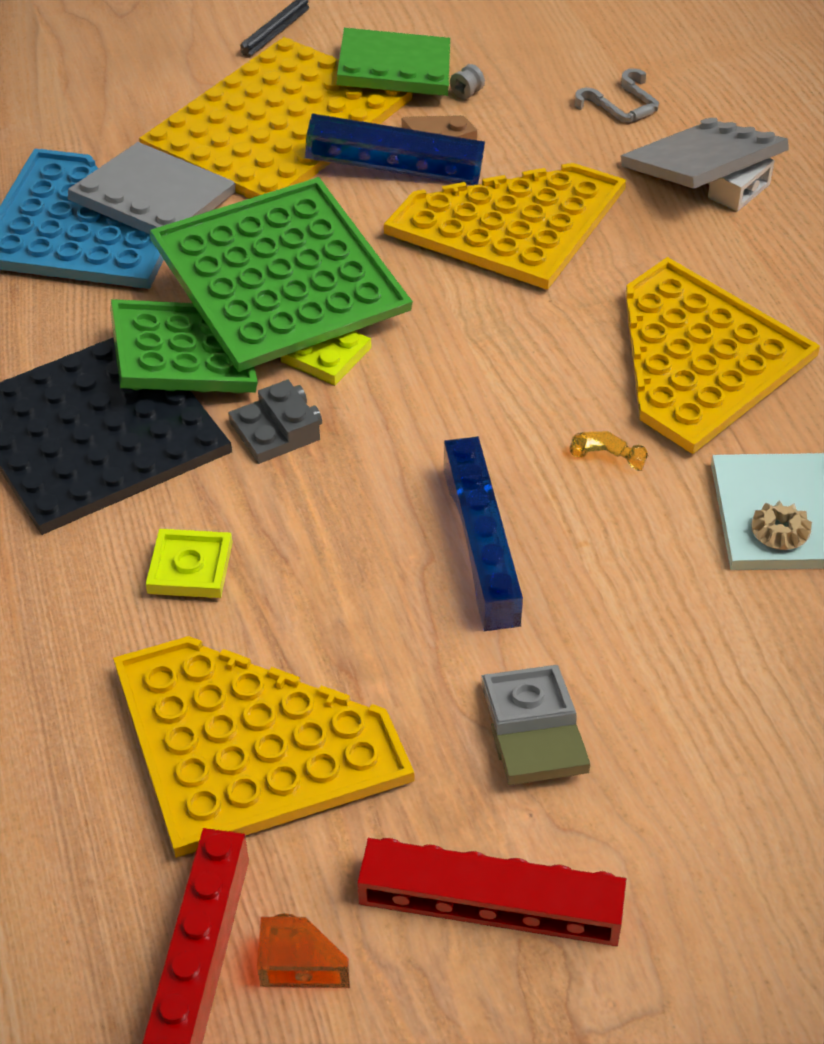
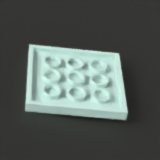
(749, 482)

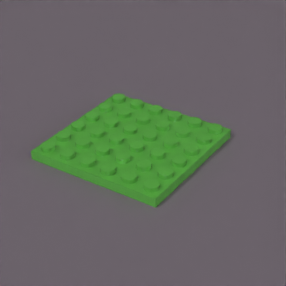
(279, 272)

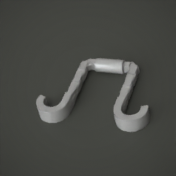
(629, 85)

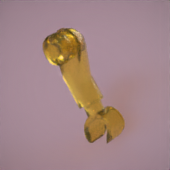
(604, 440)

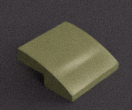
(542, 754)

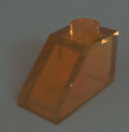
(299, 955)

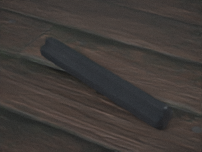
(274, 27)

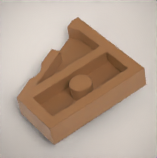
(446, 125)

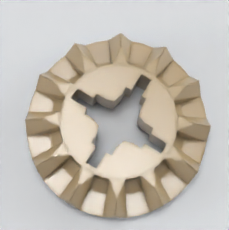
(778, 535)

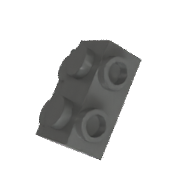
(277, 421)

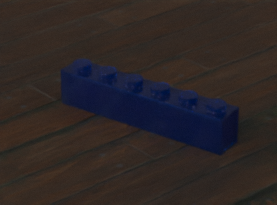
(394, 149)

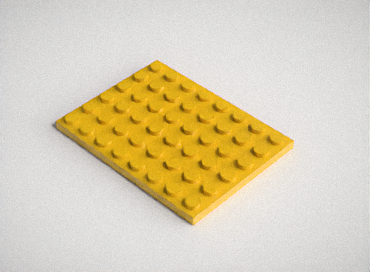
(259, 117)

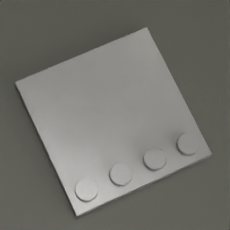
(704, 152)
(150, 189)

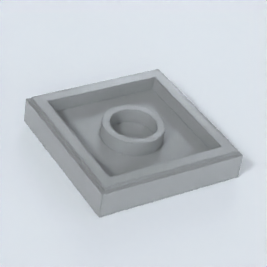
(528, 699)

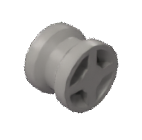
(467, 81)

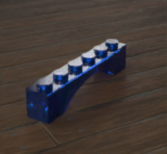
(491, 561)

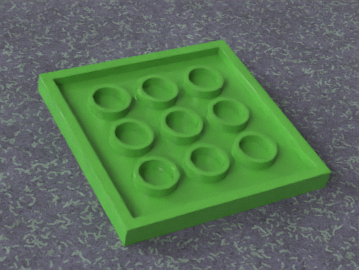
(394, 61)
(172, 350)

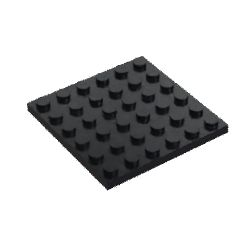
(86, 443)

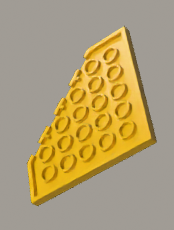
(512, 225)
(703, 354)
(250, 742)

